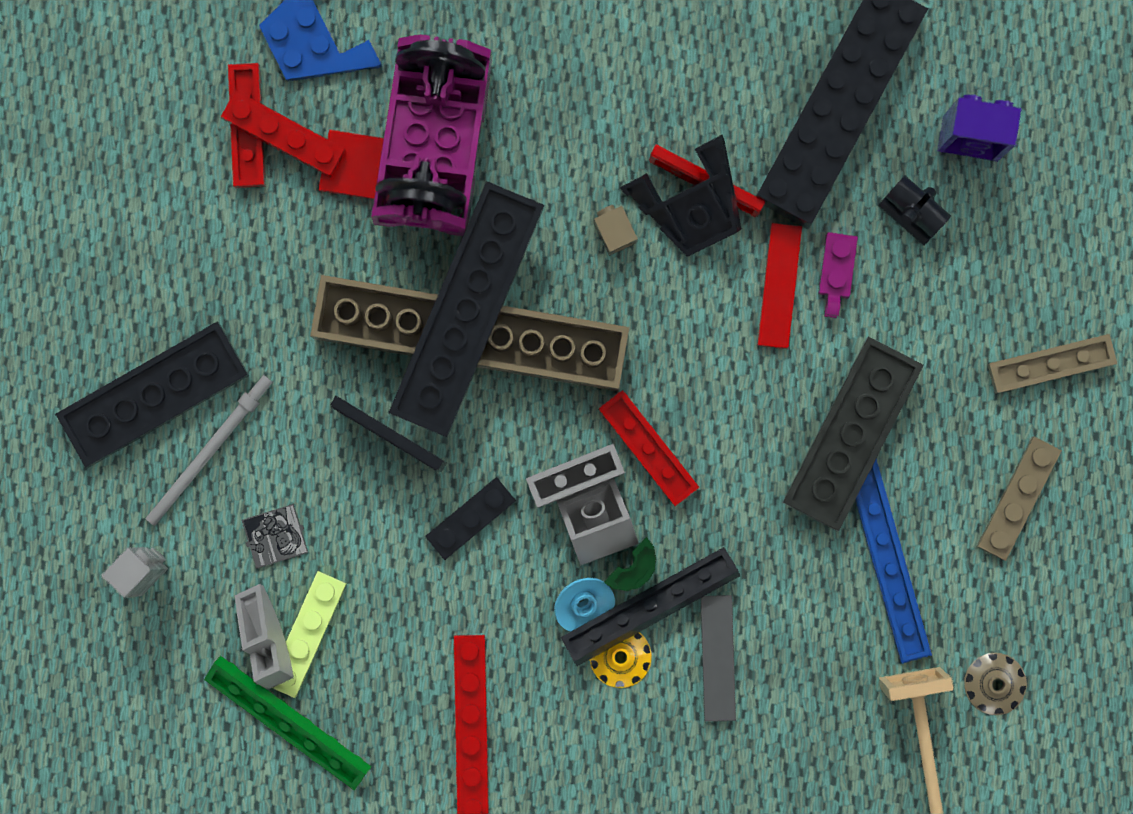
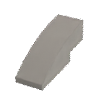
(263, 638)

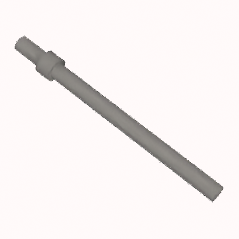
(248, 402)

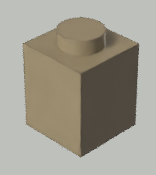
(614, 229)

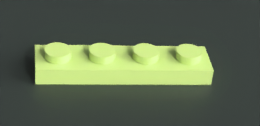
(310, 628)

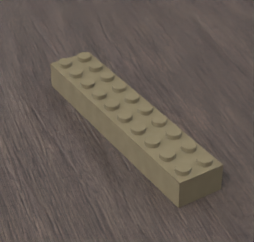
(519, 344)

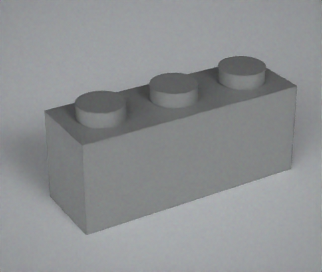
(575, 475)
(135, 571)

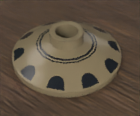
(981, 676)

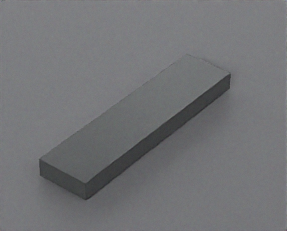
(718, 658)

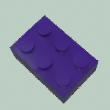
(979, 128)

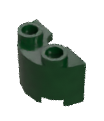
(638, 572)

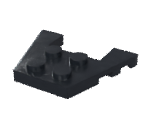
(700, 213)

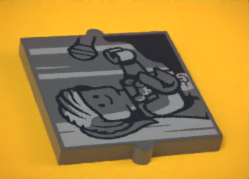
(275, 536)

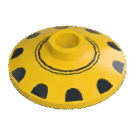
(627, 673)

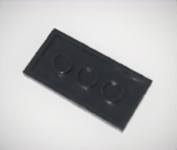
(388, 434)

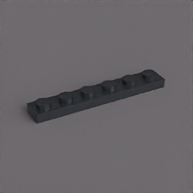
(650, 606)

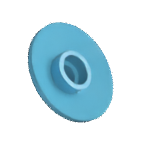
(573, 613)

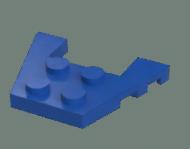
(305, 45)

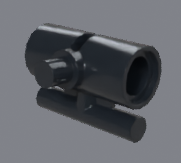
(915, 209)

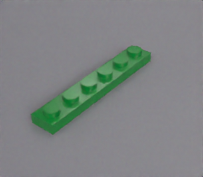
(287, 723)

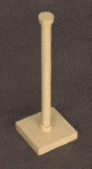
(917, 686)

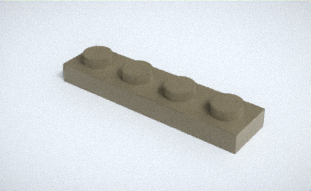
(1052, 363)
(1019, 498)

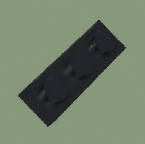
(470, 518)

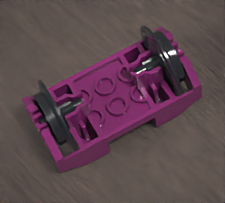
(432, 134)

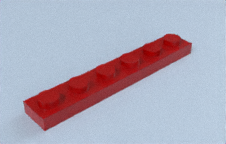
(471, 724)

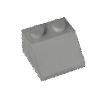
(597, 522)

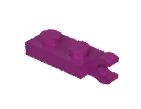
(837, 270)

